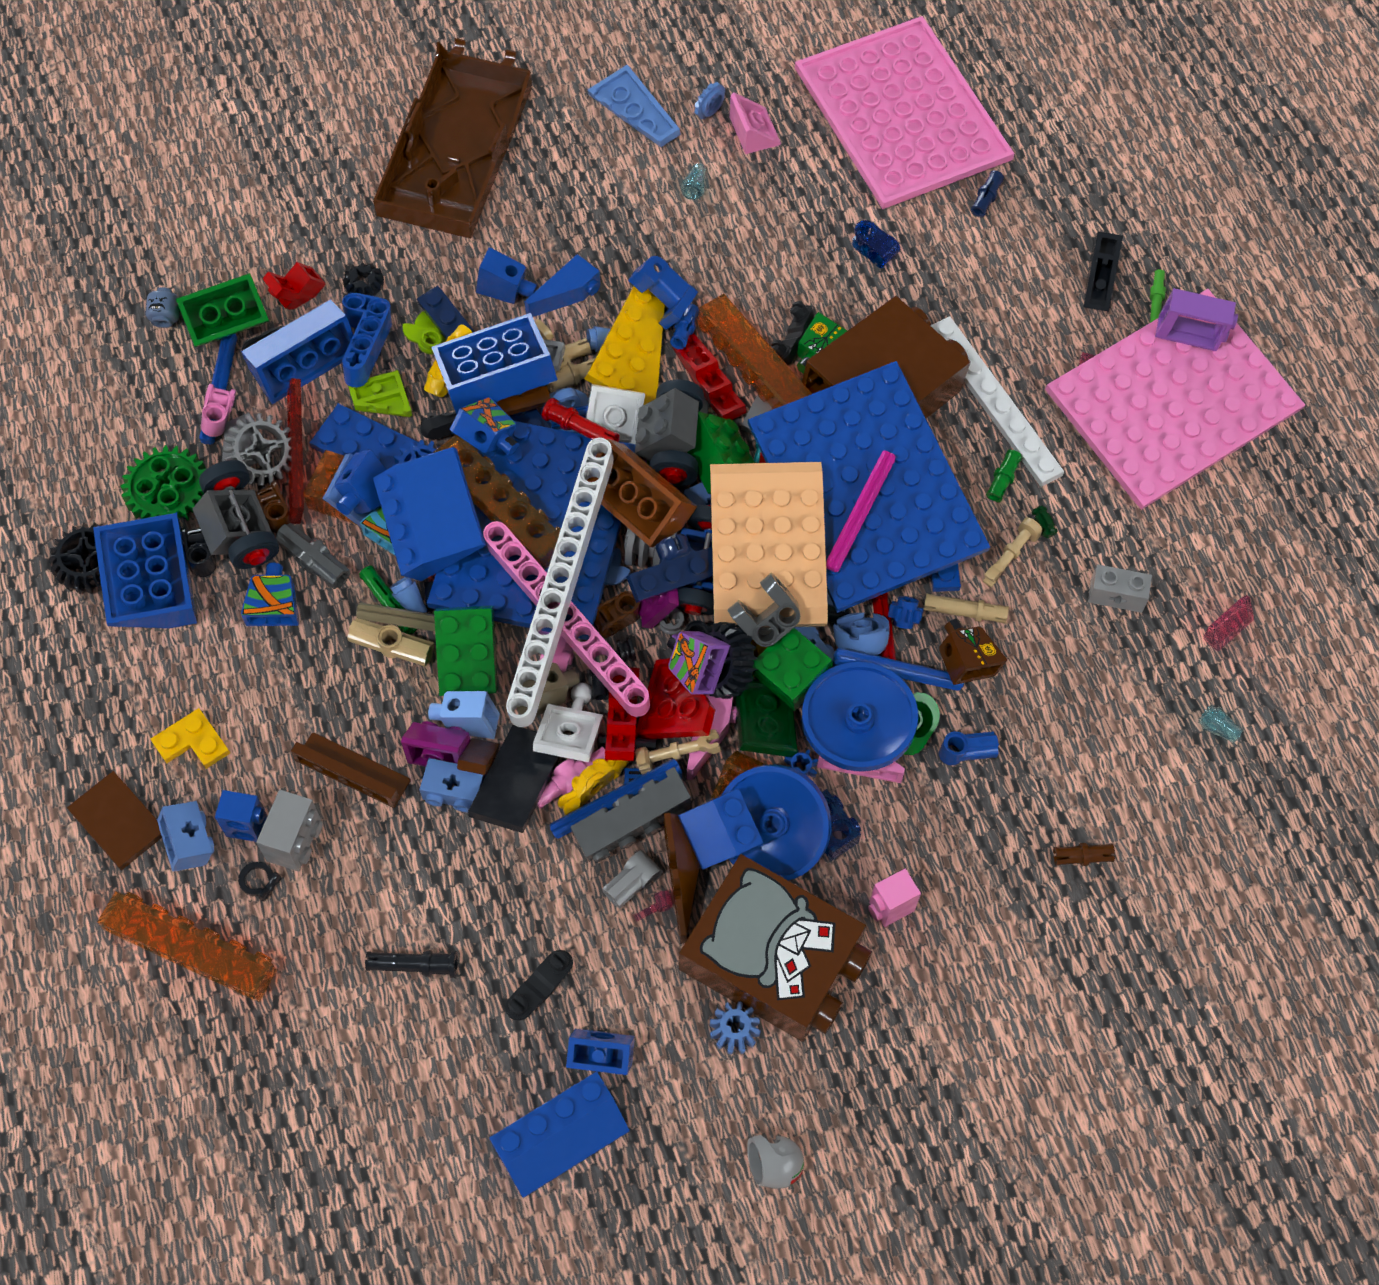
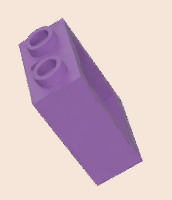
(1195, 332)

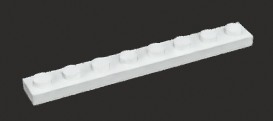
(1003, 410)

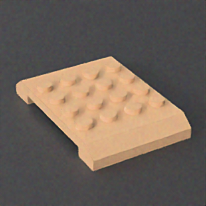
(764, 524)

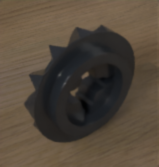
(373, 275)

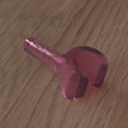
(663, 903)

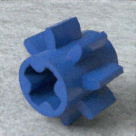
(905, 612)
(805, 760)

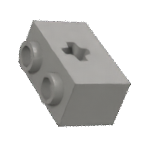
(1119, 588)

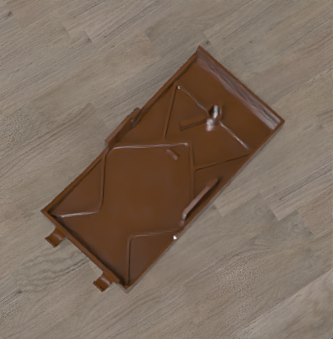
(453, 142)

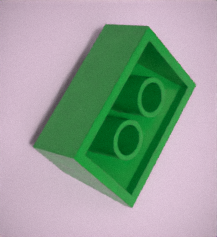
(222, 310)

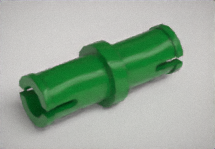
(1004, 475)

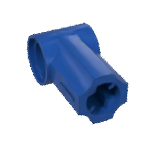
(971, 747)

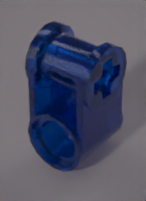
(877, 245)

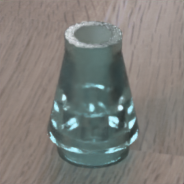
(694, 183)
(1219, 723)

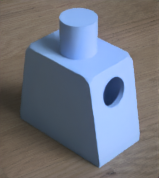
(468, 710)

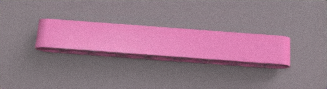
(572, 629)

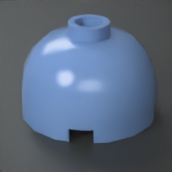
(861, 633)

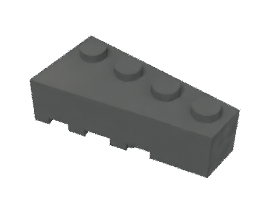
(631, 817)

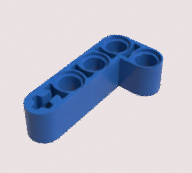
(373, 323)

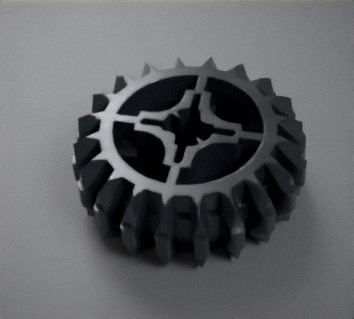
(72, 552)
(738, 662)

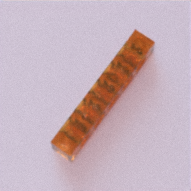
(517, 503)

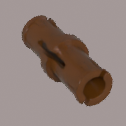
(1084, 854)

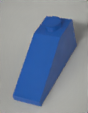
(566, 287)

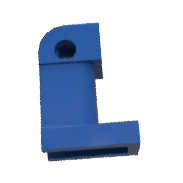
(666, 286)

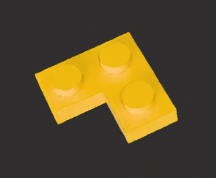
(191, 732)

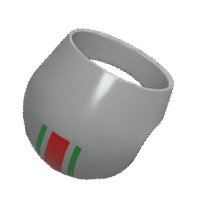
(779, 1164)

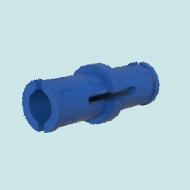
(685, 327)

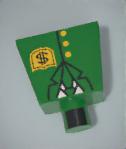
(817, 336)

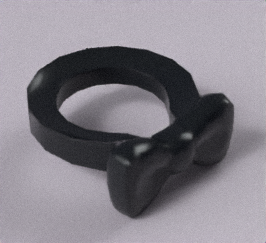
(262, 893)

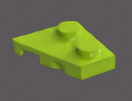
(382, 395)

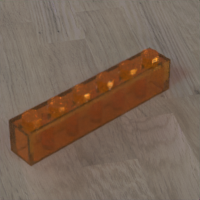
(750, 353)
(188, 946)

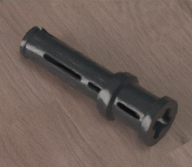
(426, 963)

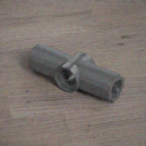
(312, 555)

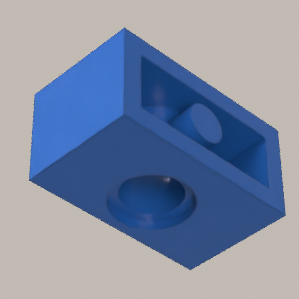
(600, 1051)

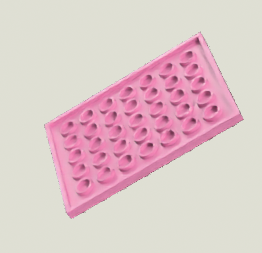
(903, 112)
(1172, 408)

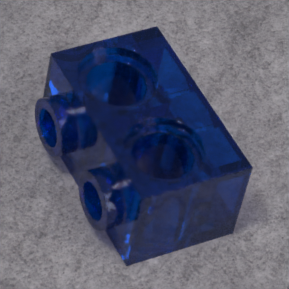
(843, 823)

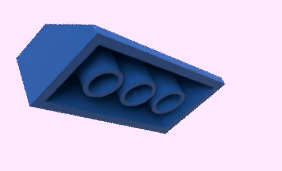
(299, 350)
(559, 1134)

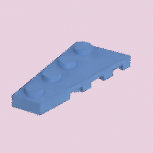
(635, 105)

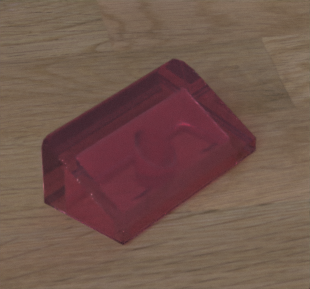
(1229, 624)

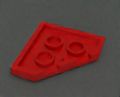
(673, 708)

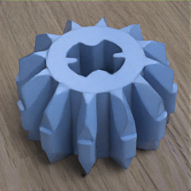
(746, 1024)

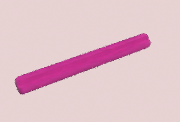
(860, 511)

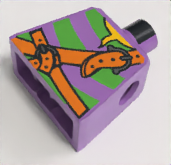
(697, 660)

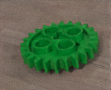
(164, 484)

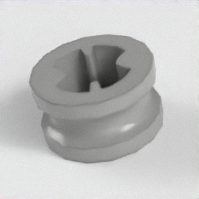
(670, 628)

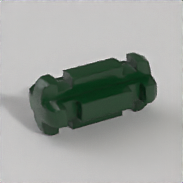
(1045, 521)

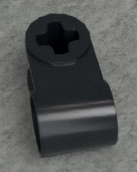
(196, 550)

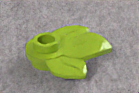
(423, 333)

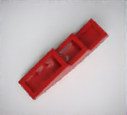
(706, 373)
(621, 727)

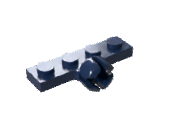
(677, 568)

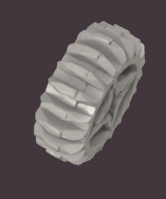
(281, 442)

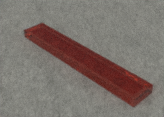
(294, 422)

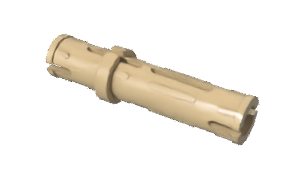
(971, 609)

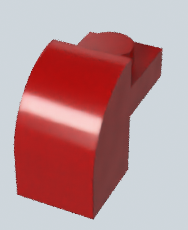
(296, 287)

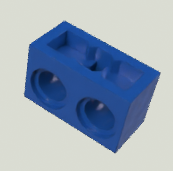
(240, 815)

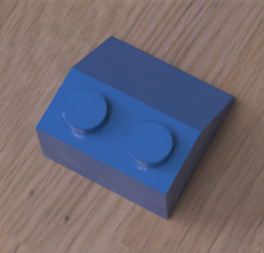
(720, 829)

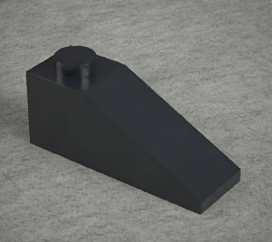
(1102, 271)

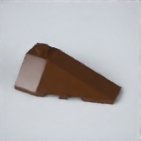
(683, 871)

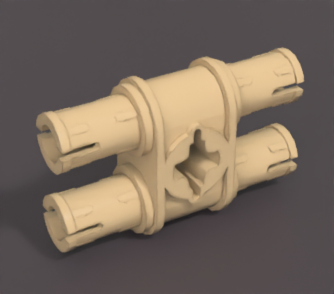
(570, 373)

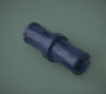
(987, 193)

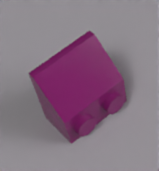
(429, 741)

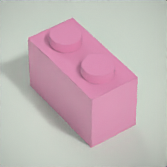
(894, 898)

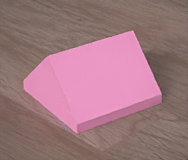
(752, 124)

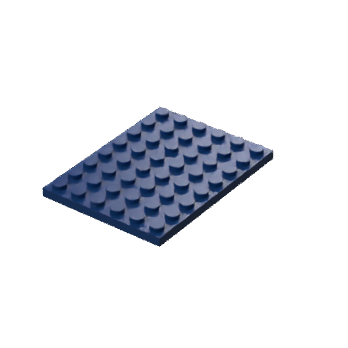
(546, 472)
(920, 512)

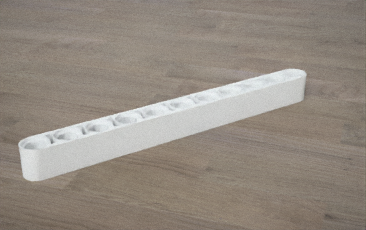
(560, 592)

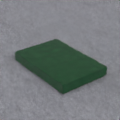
(765, 722)

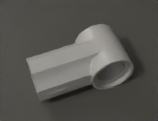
(636, 875)

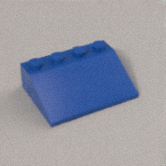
(495, 362)
(429, 513)
(145, 573)

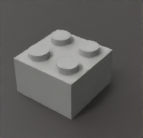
(289, 831)

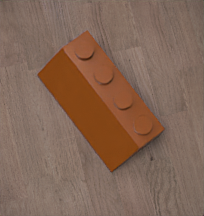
(643, 497)

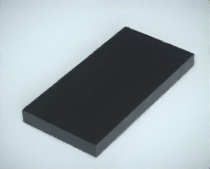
(513, 782)

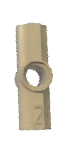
(406, 647)

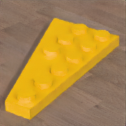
(632, 347)

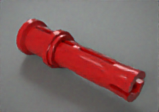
(571, 420)

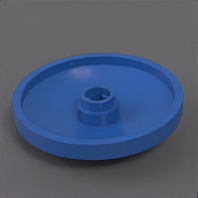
(859, 716)
(788, 816)

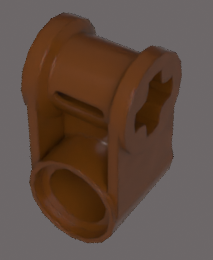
(273, 505)
(612, 618)

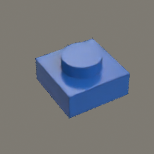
(946, 580)

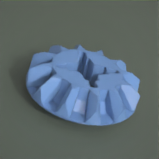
(710, 100)

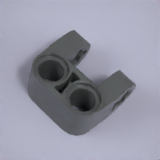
(770, 617)

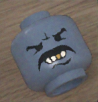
(162, 308)

